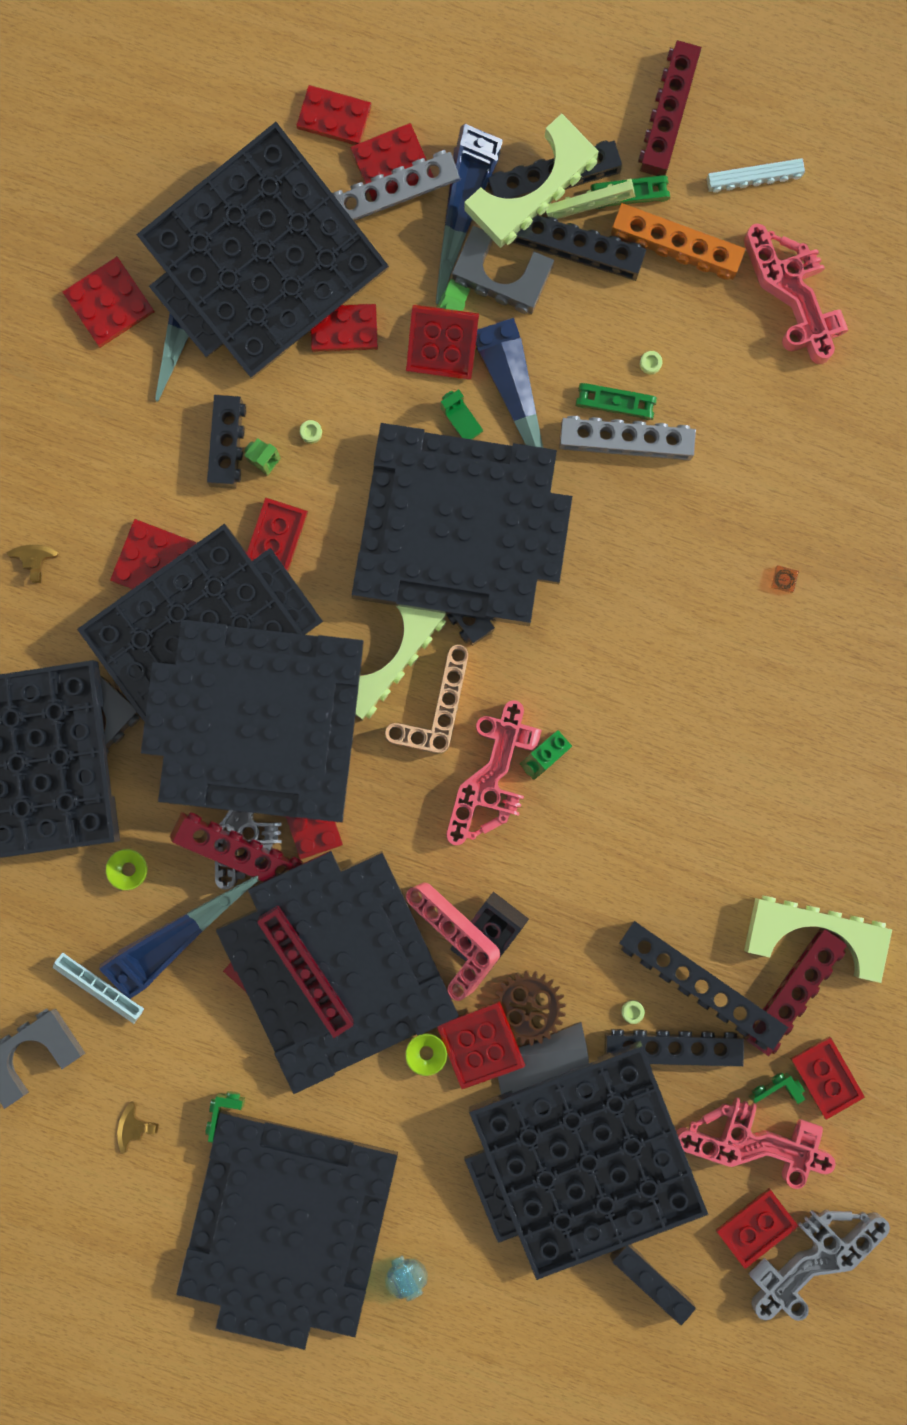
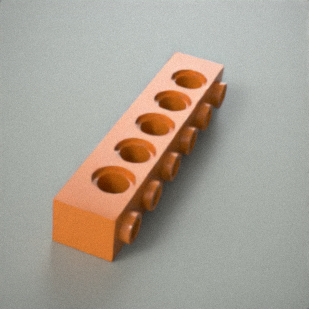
(689, 238)

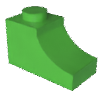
(454, 296)
(262, 455)

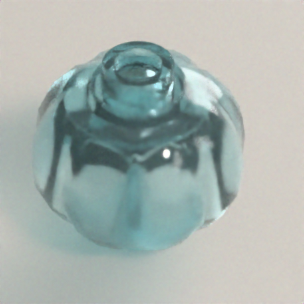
(406, 1278)

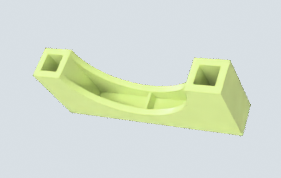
(506, 217)
(417, 631)
(865, 941)

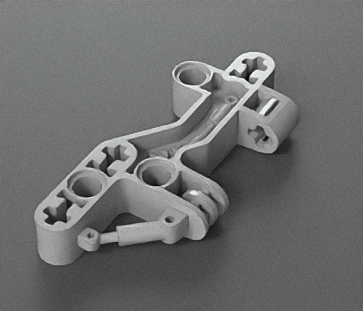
(238, 822)
(818, 1260)

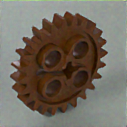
(532, 986)

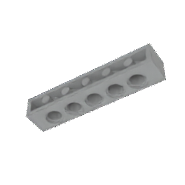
(447, 175)
(616, 445)

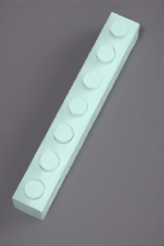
(755, 175)
(98, 988)

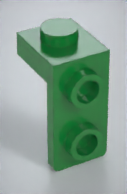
(459, 415)
(545, 755)
(793, 1087)
(229, 1100)

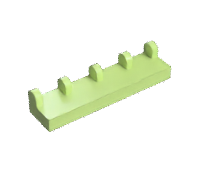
(591, 200)

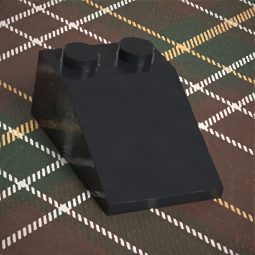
(498, 922)

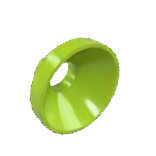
(115, 872)
(423, 1066)

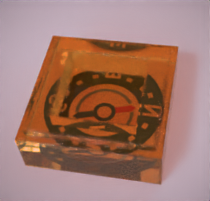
(784, 579)

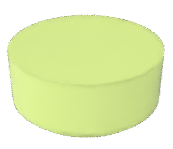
(650, 362)
(311, 431)
(632, 1012)

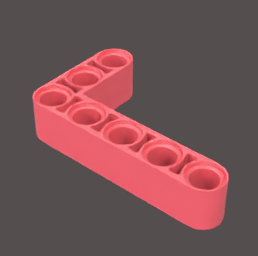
(457, 937)

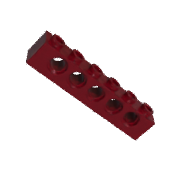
(682, 55)
(190, 823)
(305, 971)
(796, 978)

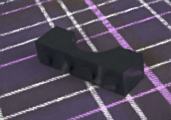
(657, 1287)

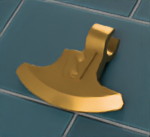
(32, 559)
(132, 1128)

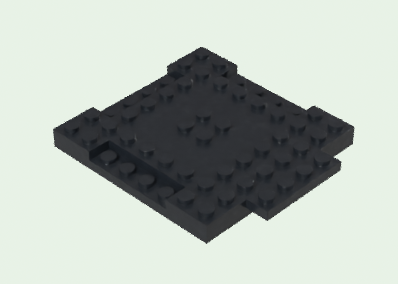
(258, 254)
(460, 526)
(204, 584)
(255, 720)
(54, 761)
(365, 947)
(582, 1163)
(286, 1229)

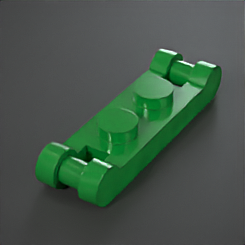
(643, 190)
(616, 401)

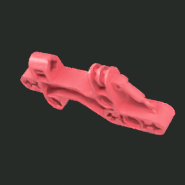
(792, 290)
(486, 779)
(796, 1152)

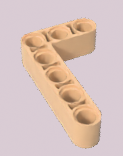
(442, 709)

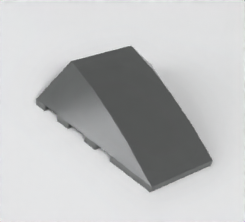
(549, 1059)

